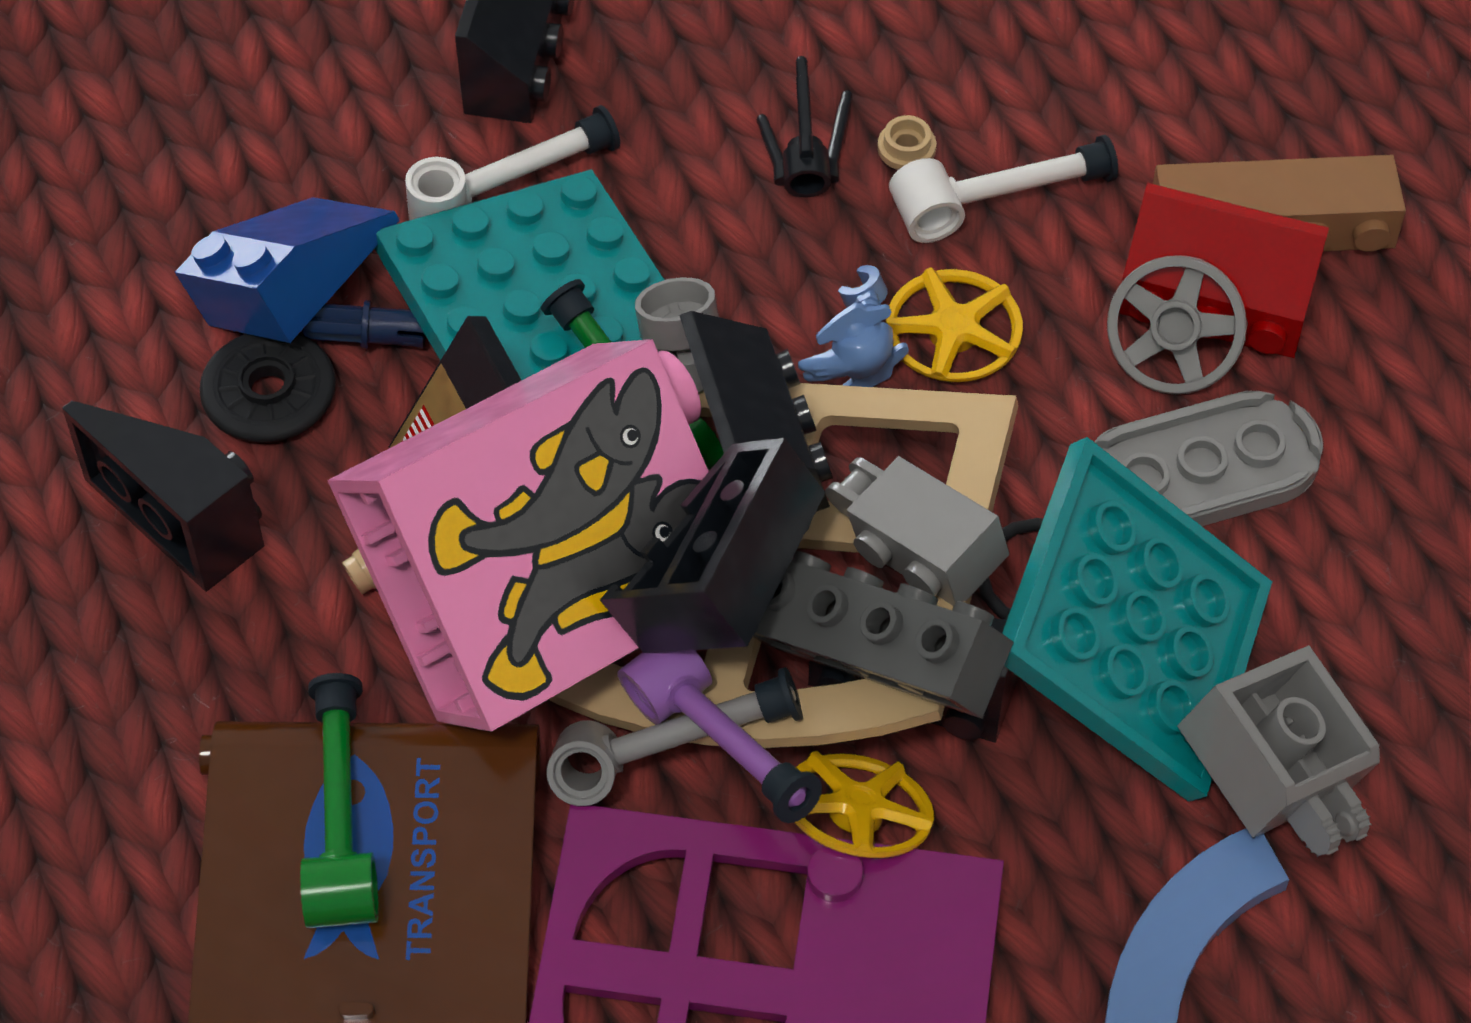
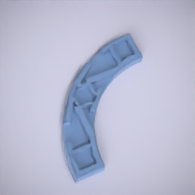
(1184, 920)

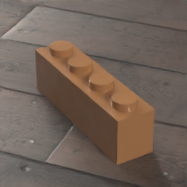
(1349, 195)

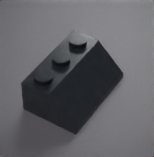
(507, 54)
(750, 388)

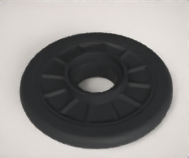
(272, 417)

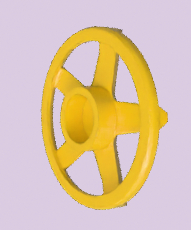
(955, 325)
(863, 805)

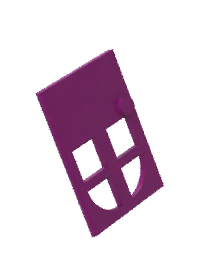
(873, 943)

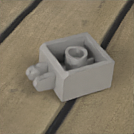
(1286, 750)

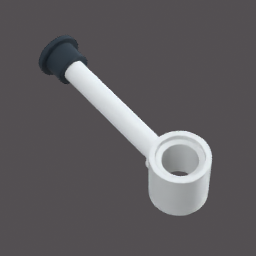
(441, 184)
(933, 201)

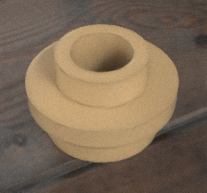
(905, 141)

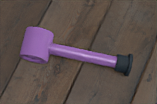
(674, 684)

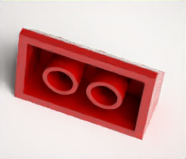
(1262, 253)

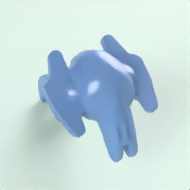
(860, 339)

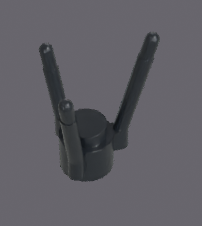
(806, 164)

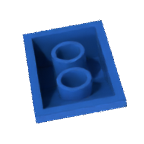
(280, 266)

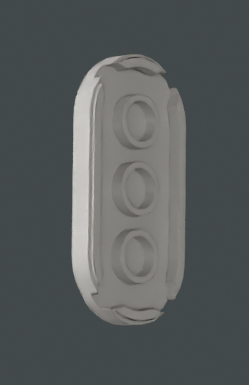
(1222, 454)

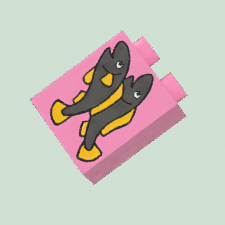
(518, 522)

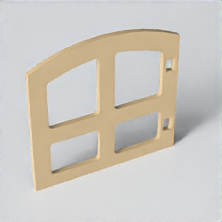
(860, 706)

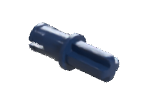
(365, 325)

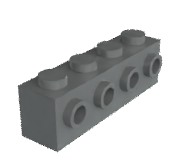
(886, 634)

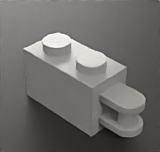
(920, 528)

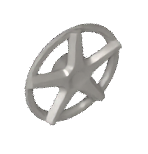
(1177, 324)

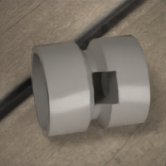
(659, 317)

